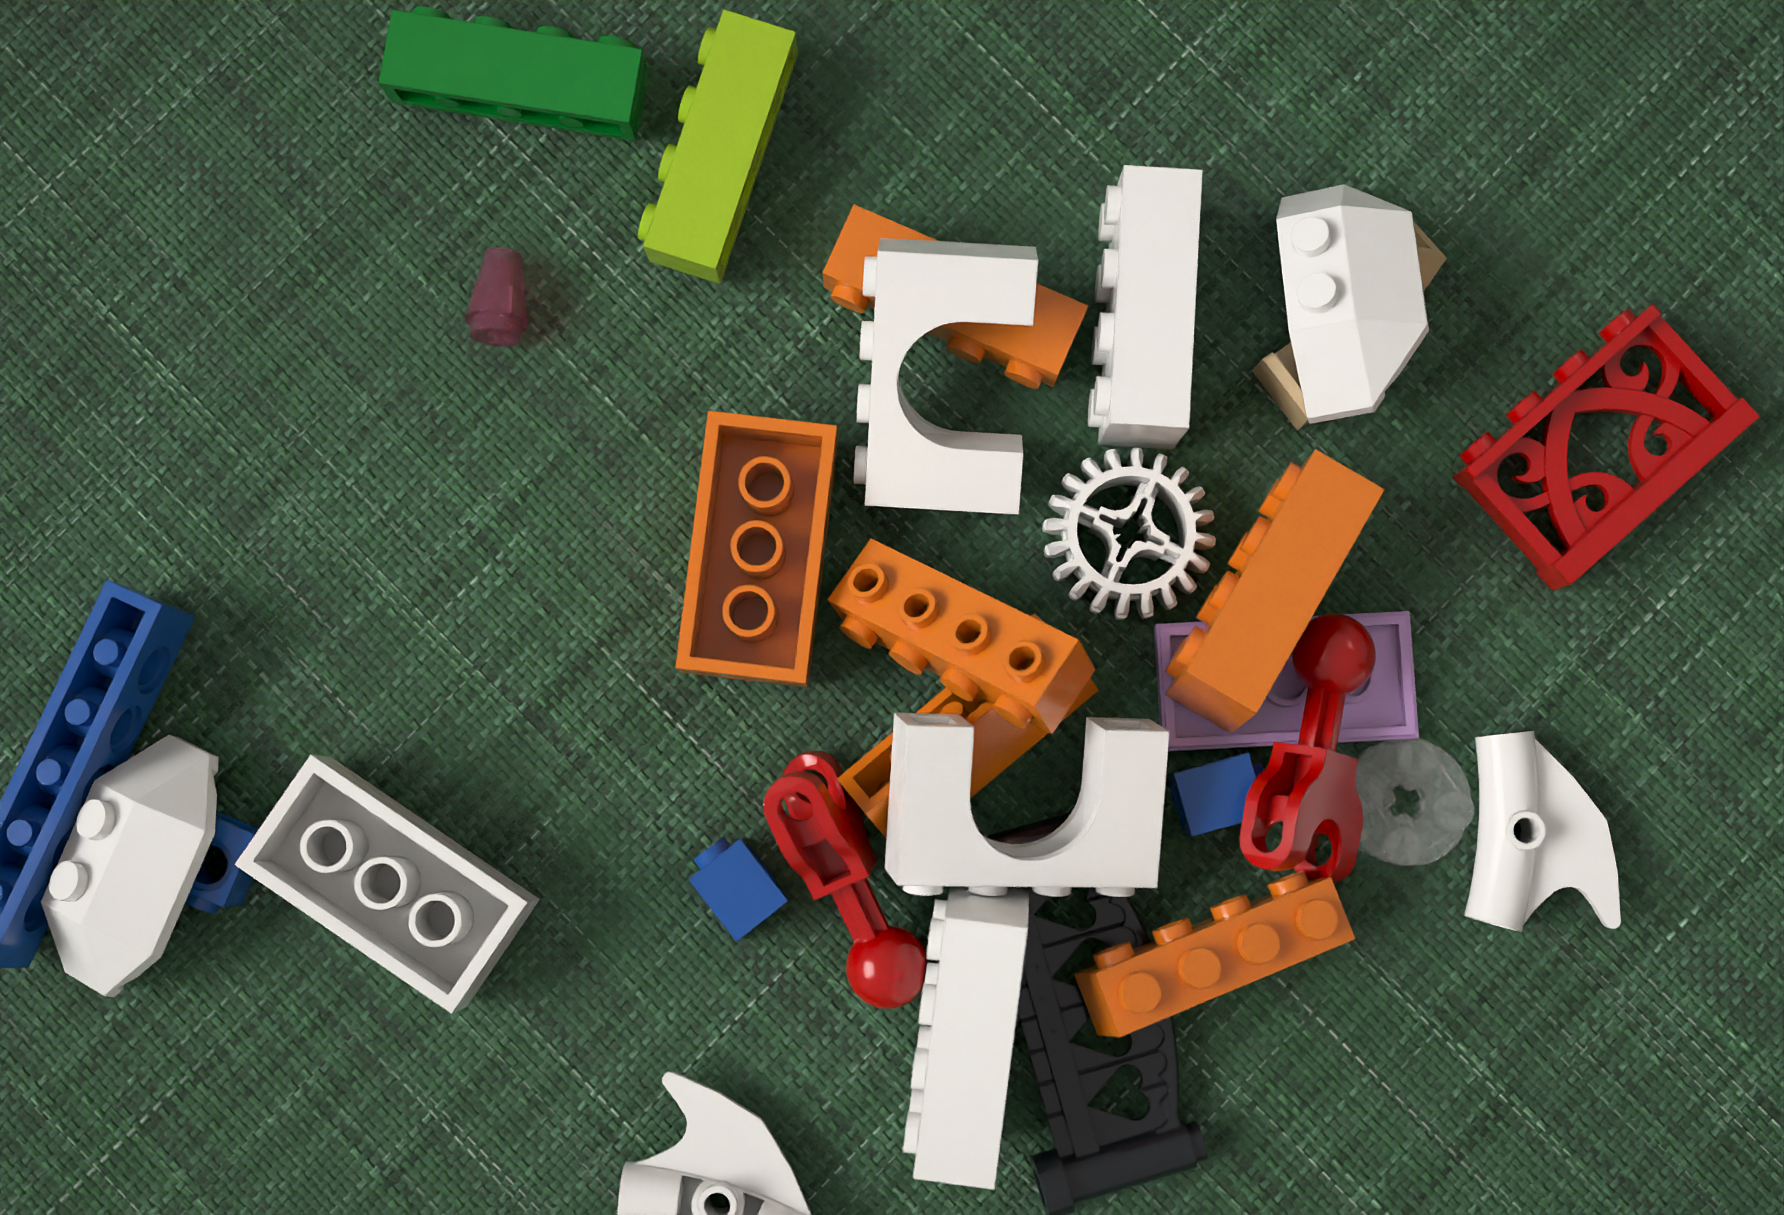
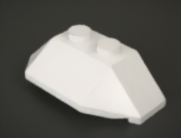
(1349, 297)
(132, 863)

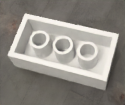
(1149, 309)
(387, 882)
(968, 1047)

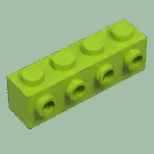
(719, 147)

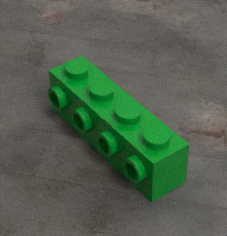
(514, 73)

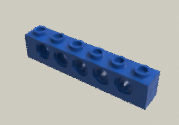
(80, 737)

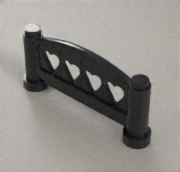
(1094, 1147)

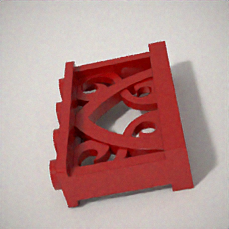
(1689, 439)

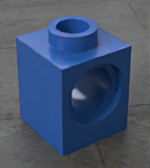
(1212, 793)
(232, 838)
(737, 886)

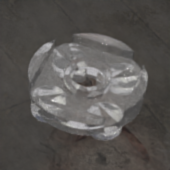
(1443, 803)

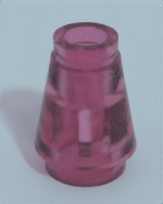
(498, 300)

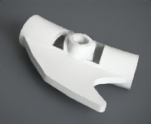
(1560, 840)
(720, 1152)

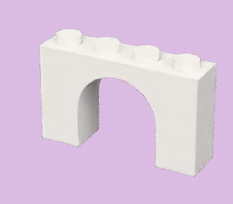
(915, 291)
(1103, 844)

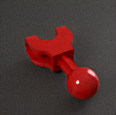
(1310, 782)
(832, 854)

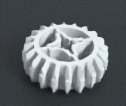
(1155, 543)

